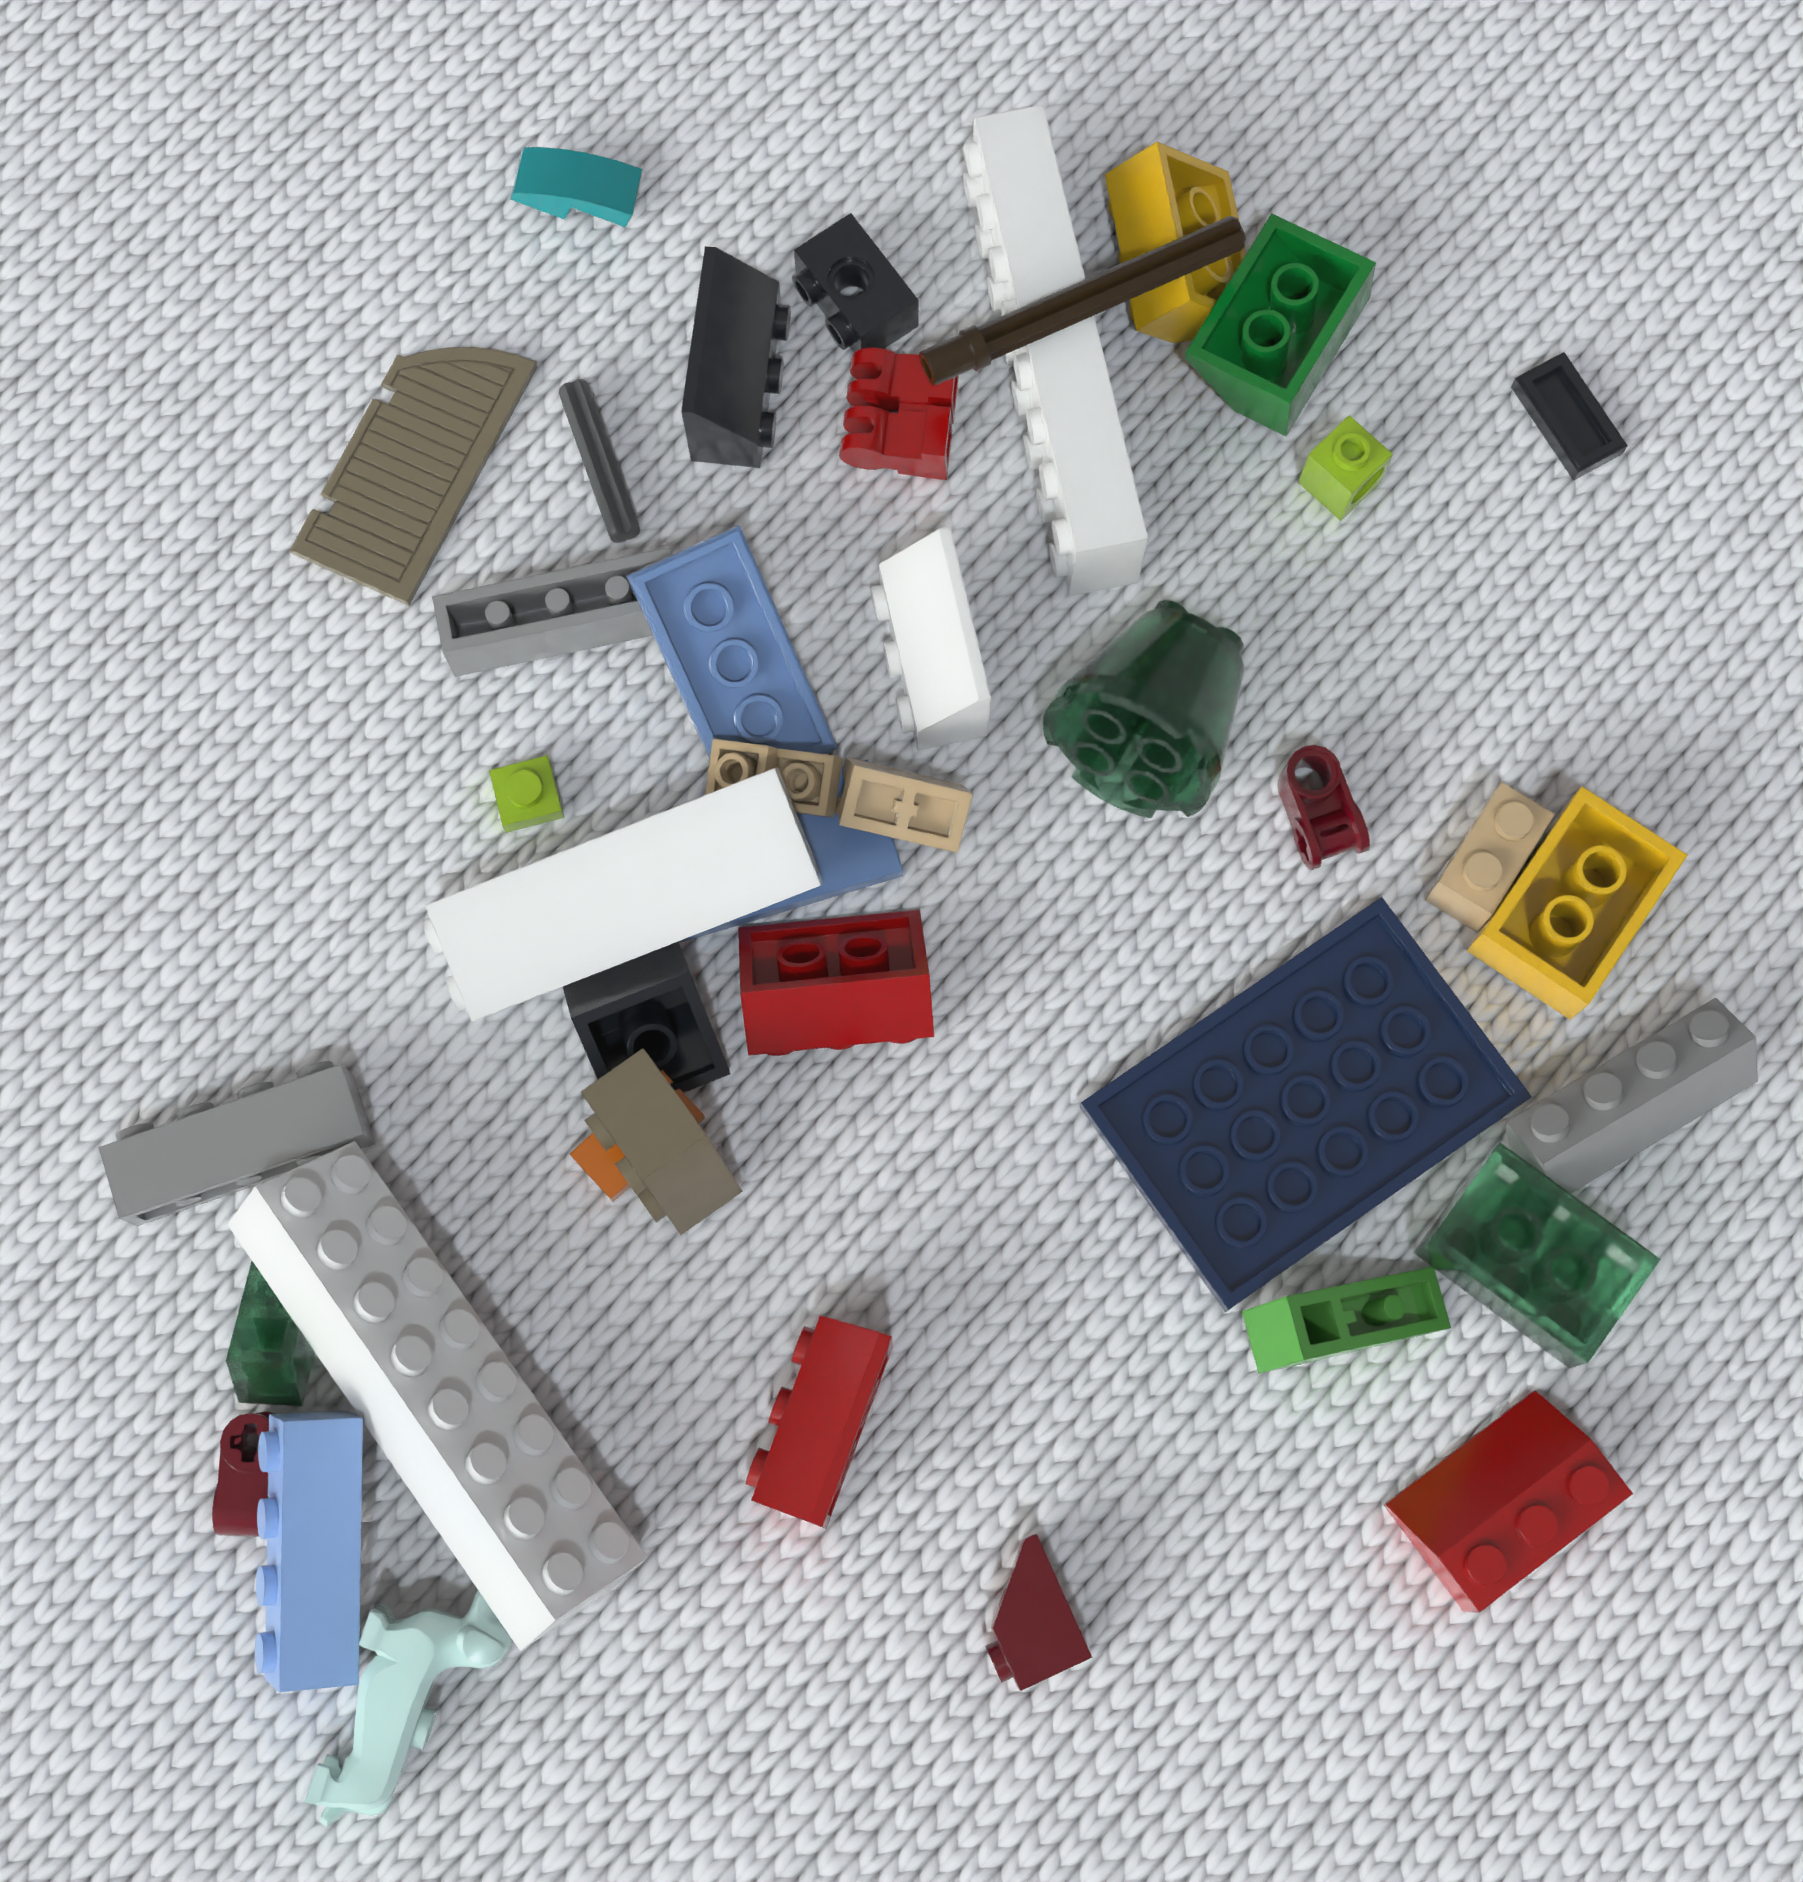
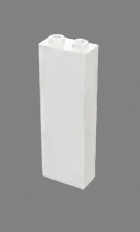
(622, 895)

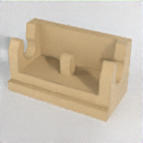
(903, 805)

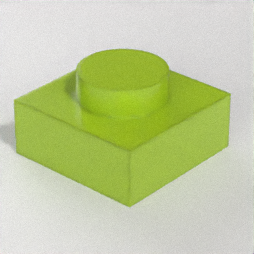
(526, 794)

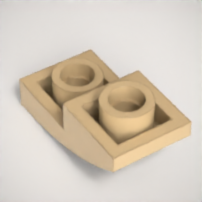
(808, 776)

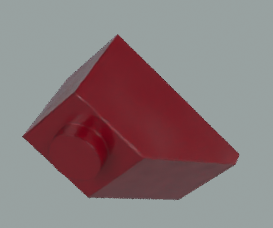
(1034, 1622)

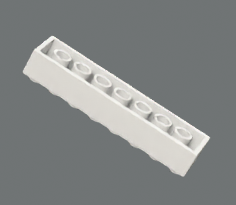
(1063, 376)
(436, 1392)

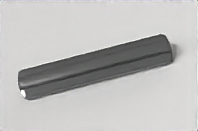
(599, 461)

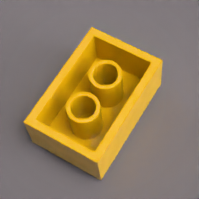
(1577, 903)

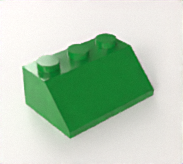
(1281, 322)

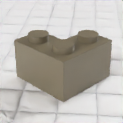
(664, 1147)

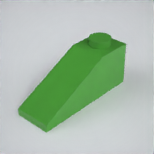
(1345, 1319)

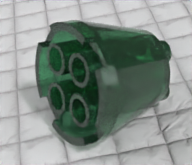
(1151, 713)

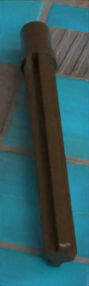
(980, 345)

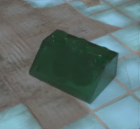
(1537, 1257)

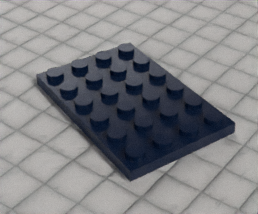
(1304, 1103)

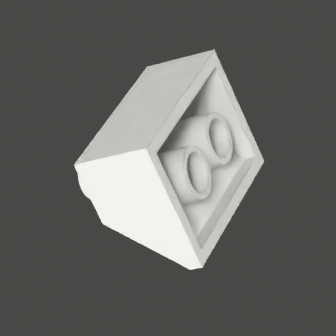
(932, 643)

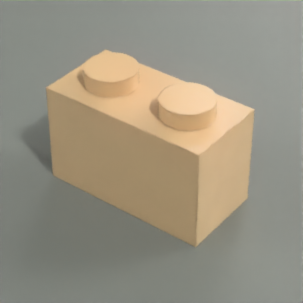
(1489, 857)

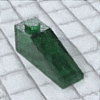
(267, 1350)

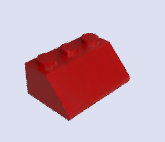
(834, 983)
(820, 1419)
(1507, 1501)

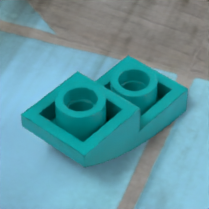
(568, 179)

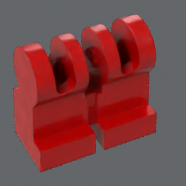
(908, 441)

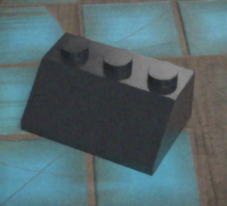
(733, 362)

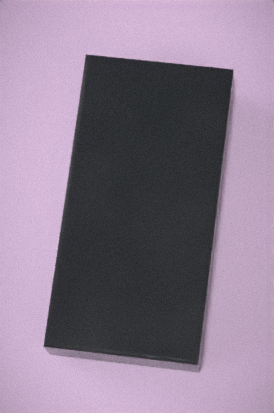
(1568, 416)

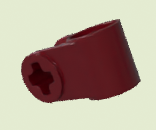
(1323, 819)
(239, 1478)

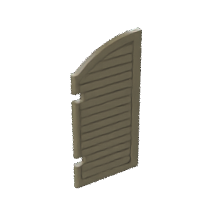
(413, 466)

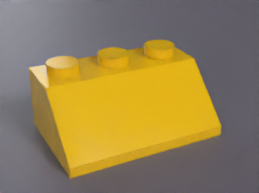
(1156, 201)

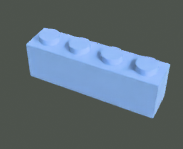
(311, 1550)

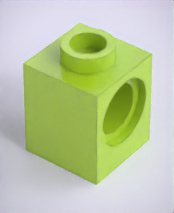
(1345, 468)

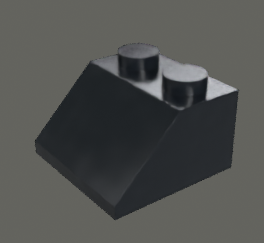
(650, 1007)

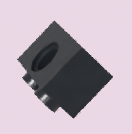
(849, 258)

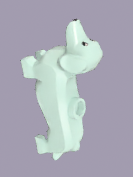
(394, 1700)

